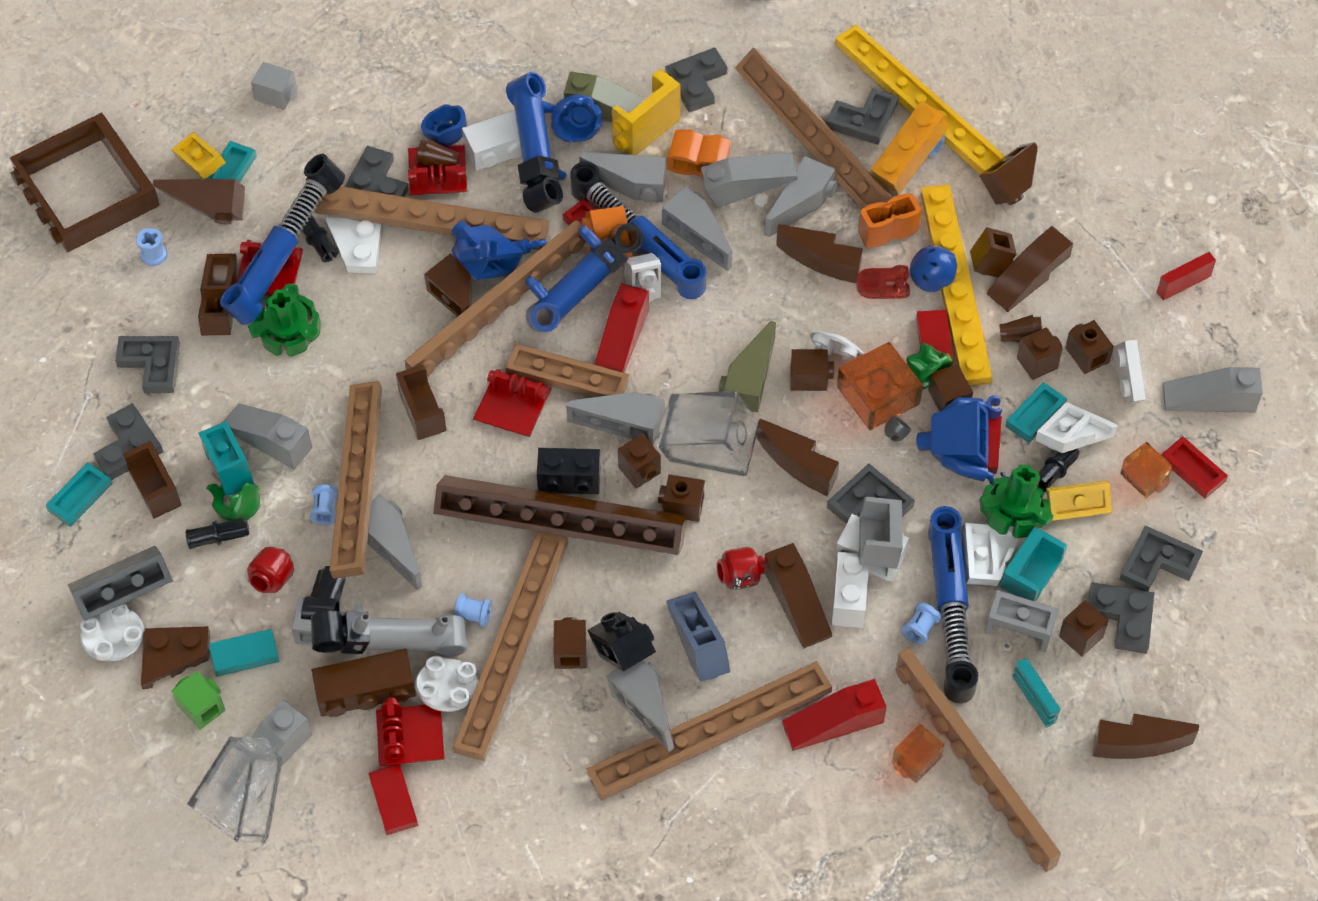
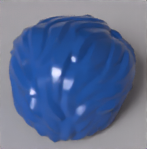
(576, 118)

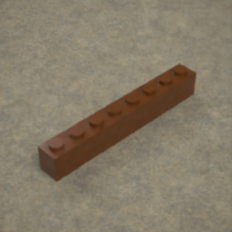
(560, 514)

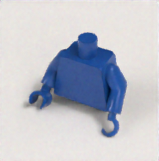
(488, 252)
(961, 436)

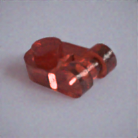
(872, 283)

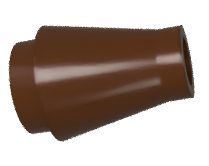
(435, 154)
(1020, 328)

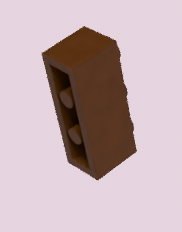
(363, 683)

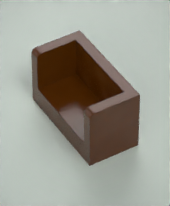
(420, 402)
(152, 479)

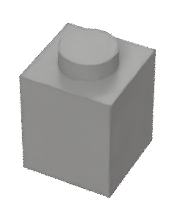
(274, 85)

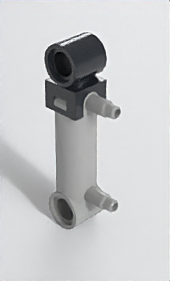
(359, 632)

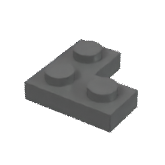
(693, 74)
(864, 123)
(371, 174)
(153, 353)
(131, 432)
(866, 483)
(1157, 552)
(1132, 611)

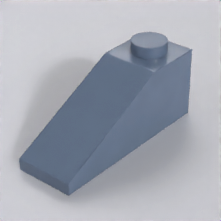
(699, 636)

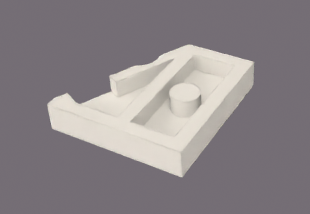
(357, 243)
(1129, 371)
(1073, 429)
(986, 553)

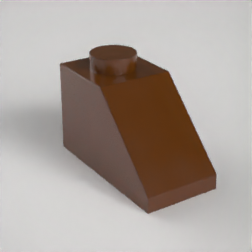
(1011, 175)
(450, 284)

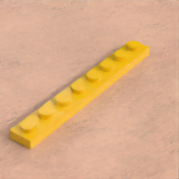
(901, 82)
(959, 295)

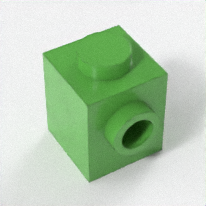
(198, 699)

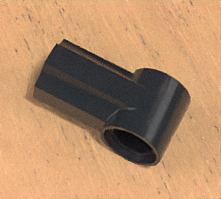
(324, 595)

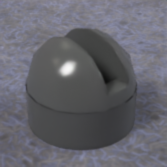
(896, 429)

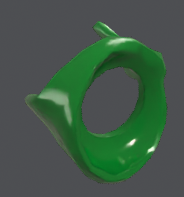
(927, 362)
(240, 506)

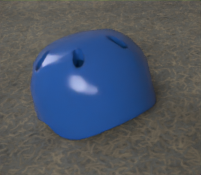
(444, 131)
(937, 276)

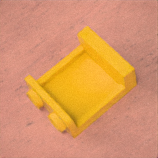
(650, 119)

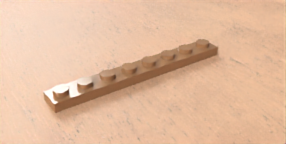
(811, 129)
(425, 214)
(496, 300)
(356, 480)
(510, 646)
(710, 730)
(982, 767)

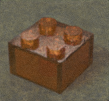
(879, 385)

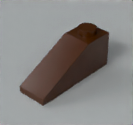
(215, 198)
(797, 594)

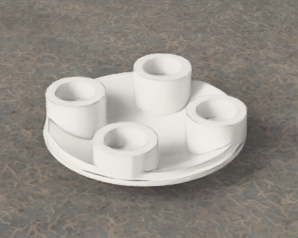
(836, 344)
(112, 634)
(446, 683)

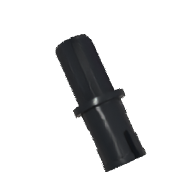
(318, 239)
(1056, 468)
(217, 533)

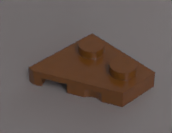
(172, 651)

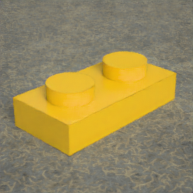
(198, 155)
(1079, 500)

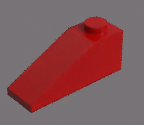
(623, 327)
(836, 715)

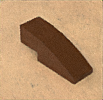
(820, 253)
(1031, 269)
(217, 277)
(798, 456)
(1142, 738)

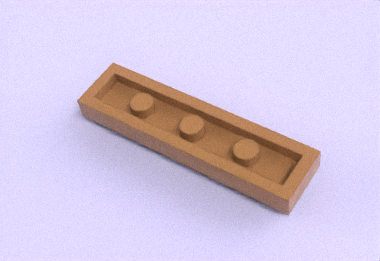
(565, 372)

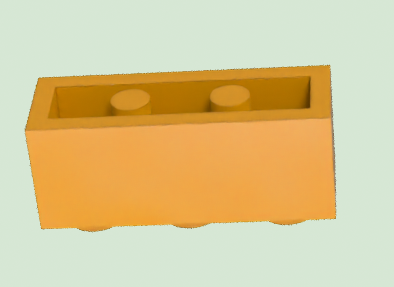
(910, 147)

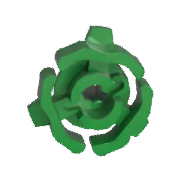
(285, 319)
(1013, 499)

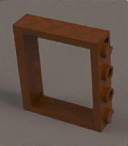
(66, 144)

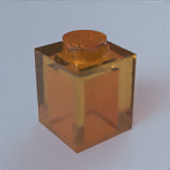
(1146, 470)
(917, 753)

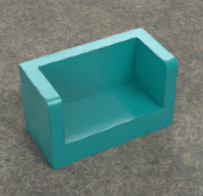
(226, 457)
(1033, 565)

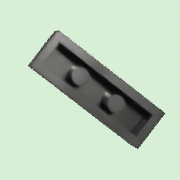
(120, 583)

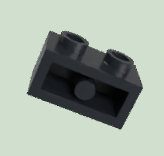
(568, 470)
(622, 640)

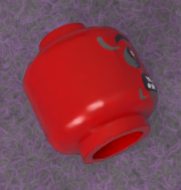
(740, 568)

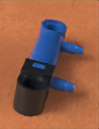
(538, 167)
(602, 259)

